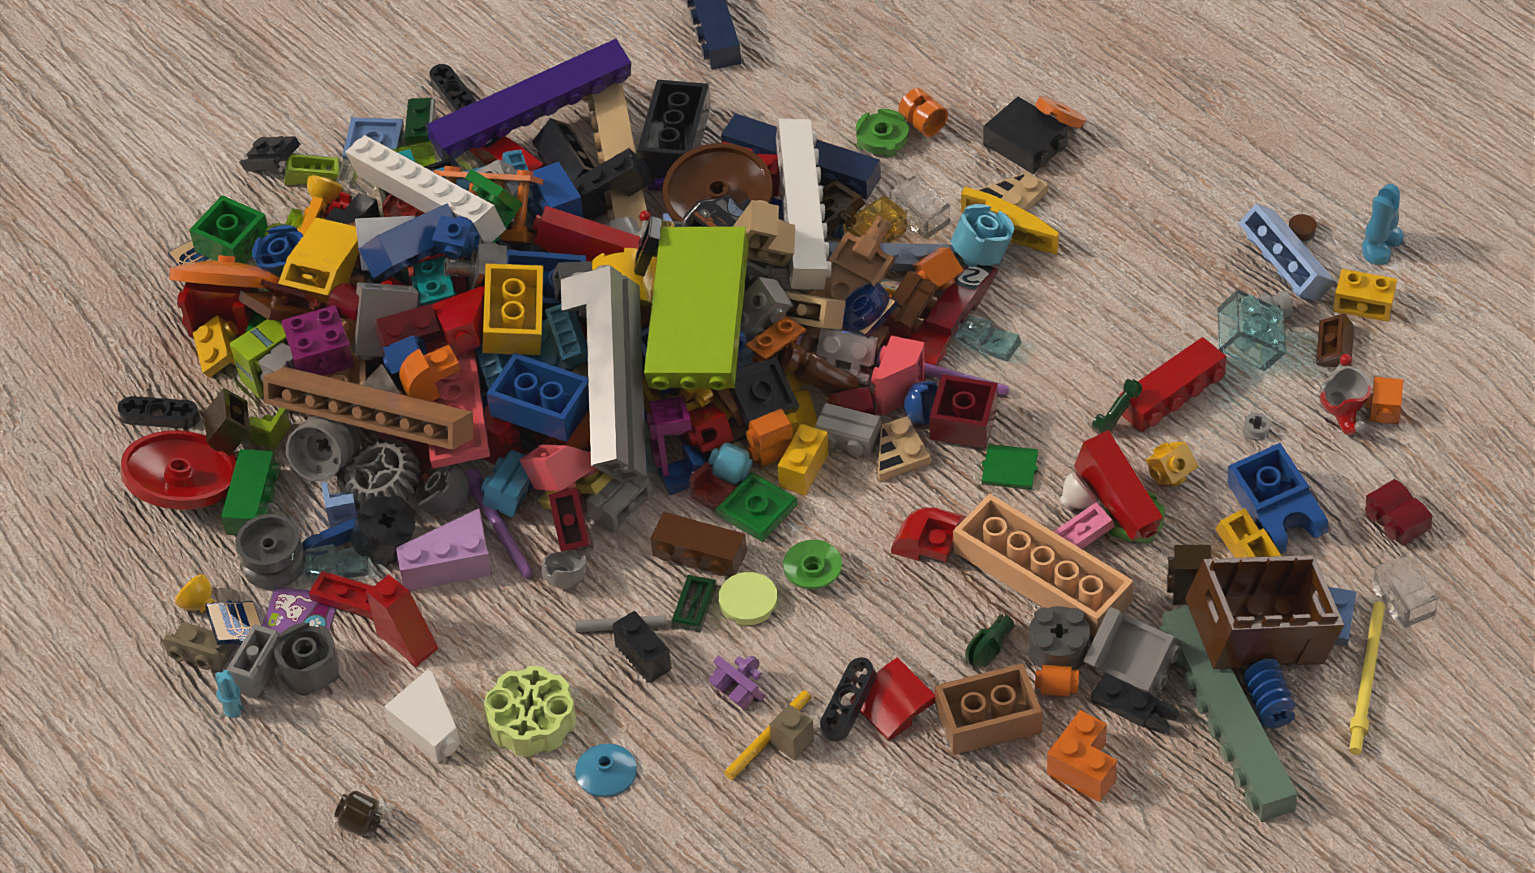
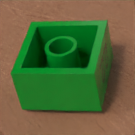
(228, 230)

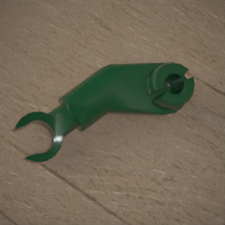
(1132, 389)

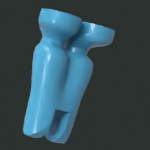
(1382, 227)

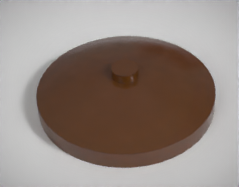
(712, 173)

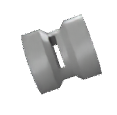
(1281, 300)

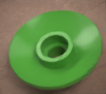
(808, 556)

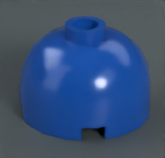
(275, 248)

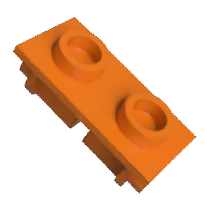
(775, 339)

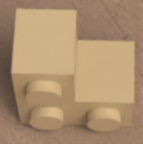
(768, 237)

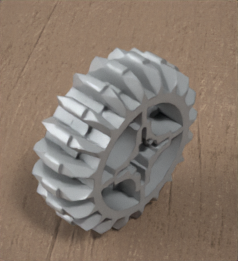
(379, 469)

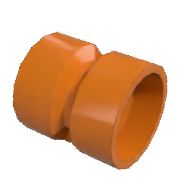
(923, 112)

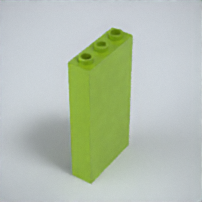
(697, 308)

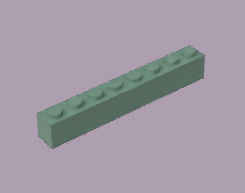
(1232, 722)

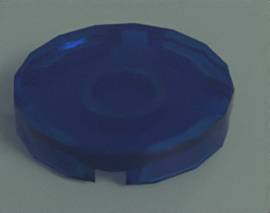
(864, 306)

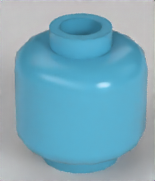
(730, 463)

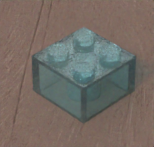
(1251, 330)

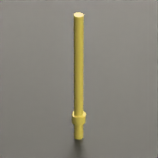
(1359, 723)

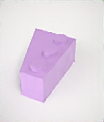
(445, 554)

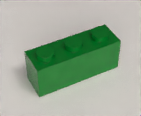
(250, 488)

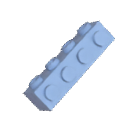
(1286, 253)

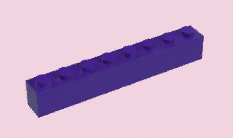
(529, 100)

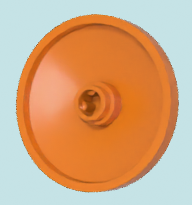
(222, 272)

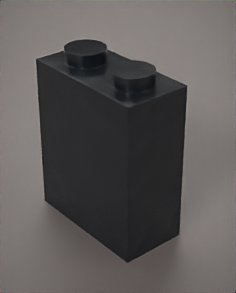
(1025, 135)

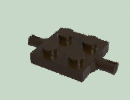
(840, 205)

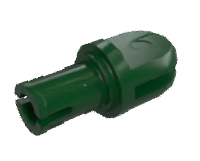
(988, 642)

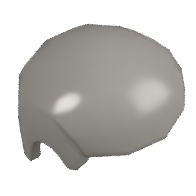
(564, 569)

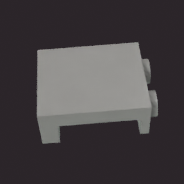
(375, 303)
(1133, 651)

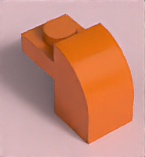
(421, 372)

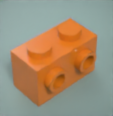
(939, 267)

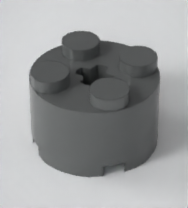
(1059, 637)
(307, 658)

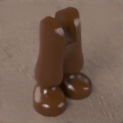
(815, 370)

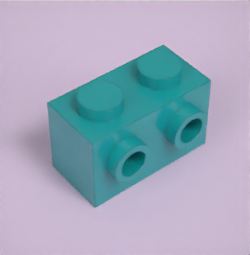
(431, 282)

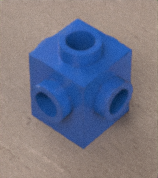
(456, 237)

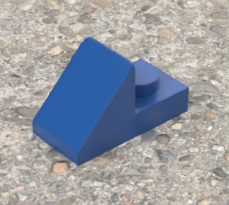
(682, 469)

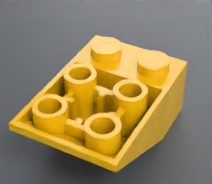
(321, 259)

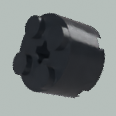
(382, 527)

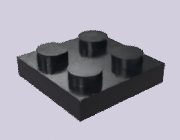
(762, 390)

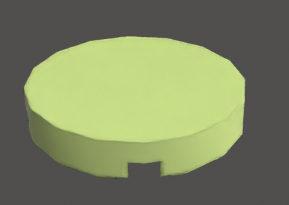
(748, 598)

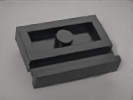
(269, 152)

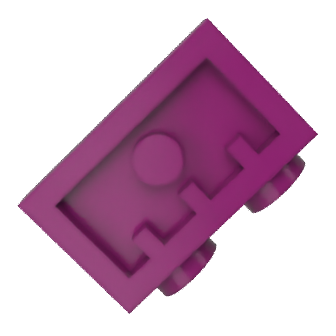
(318, 342)
(666, 417)

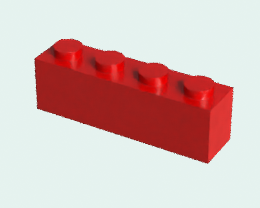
(1175, 383)

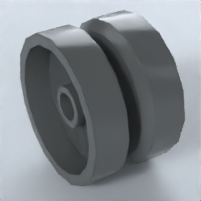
(270, 551)

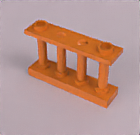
(519, 232)

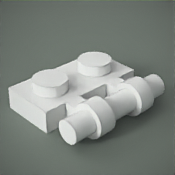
(848, 347)

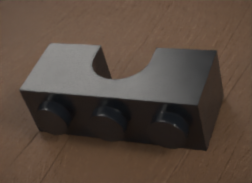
(622, 172)

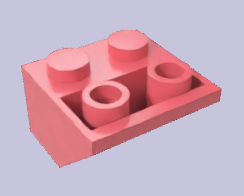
(899, 369)
(557, 467)

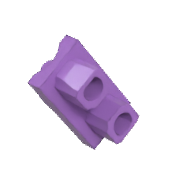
(746, 689)

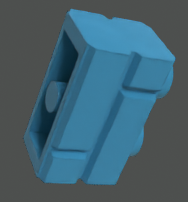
(507, 486)

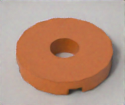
(1062, 112)

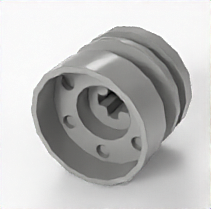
(322, 447)

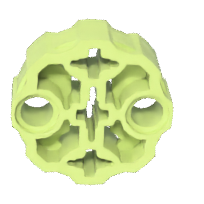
(530, 711)

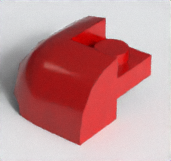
(927, 534)

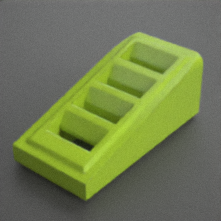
(300, 167)

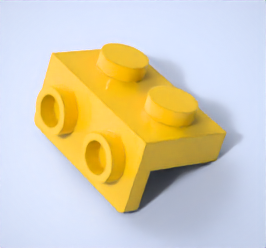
(213, 344)

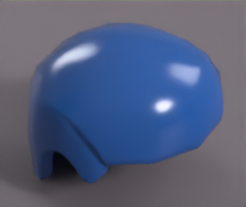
(919, 401)

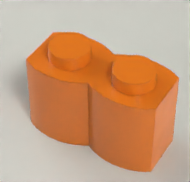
(769, 438)

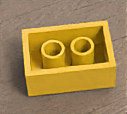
(513, 309)

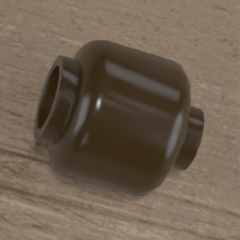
(358, 813)

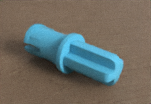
(228, 694)

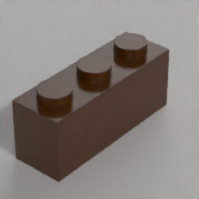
(698, 545)

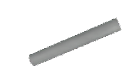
(606, 624)

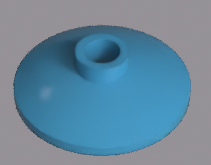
(606, 780)

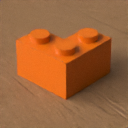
(1079, 760)

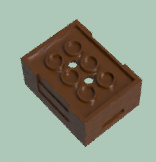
(1263, 611)

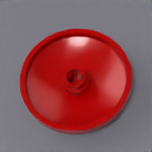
(176, 470)

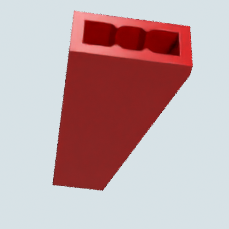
(575, 235)
(1117, 486)

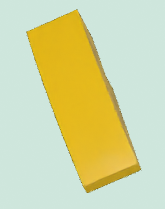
(1244, 537)

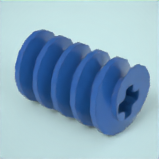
(1270, 693)

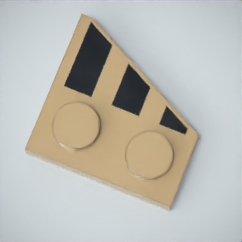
(1019, 190)
(900, 449)

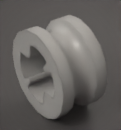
(1256, 434)

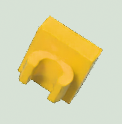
(701, 395)

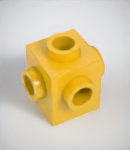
(1171, 463)

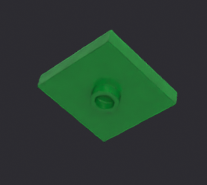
(756, 506)

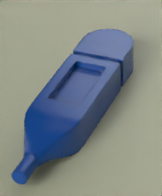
(335, 535)

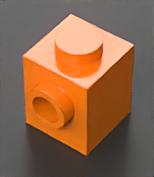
(1385, 400)

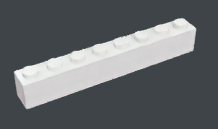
(421, 186)
(802, 204)

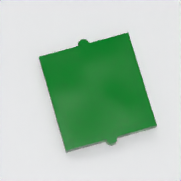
(1010, 466)

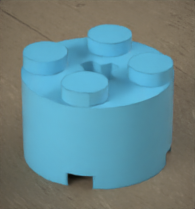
(982, 236)

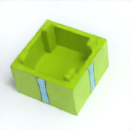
(252, 348)

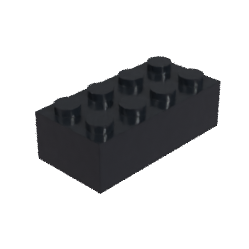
(673, 123)

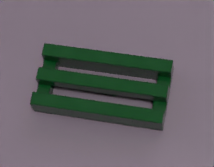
(688, 622)

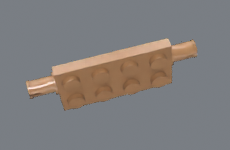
(853, 264)

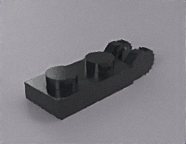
(1133, 704)

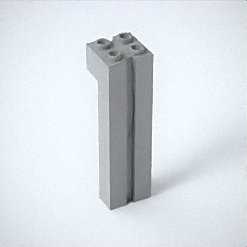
(614, 368)

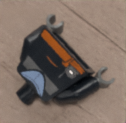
(714, 213)

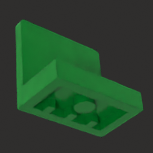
(504, 202)

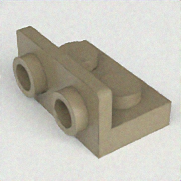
(197, 647)

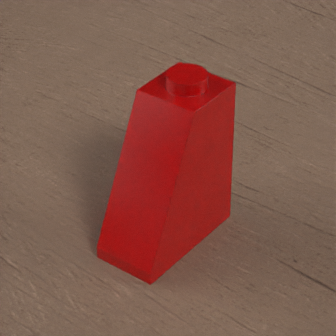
(462, 320)
(400, 620)

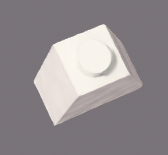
(424, 718)

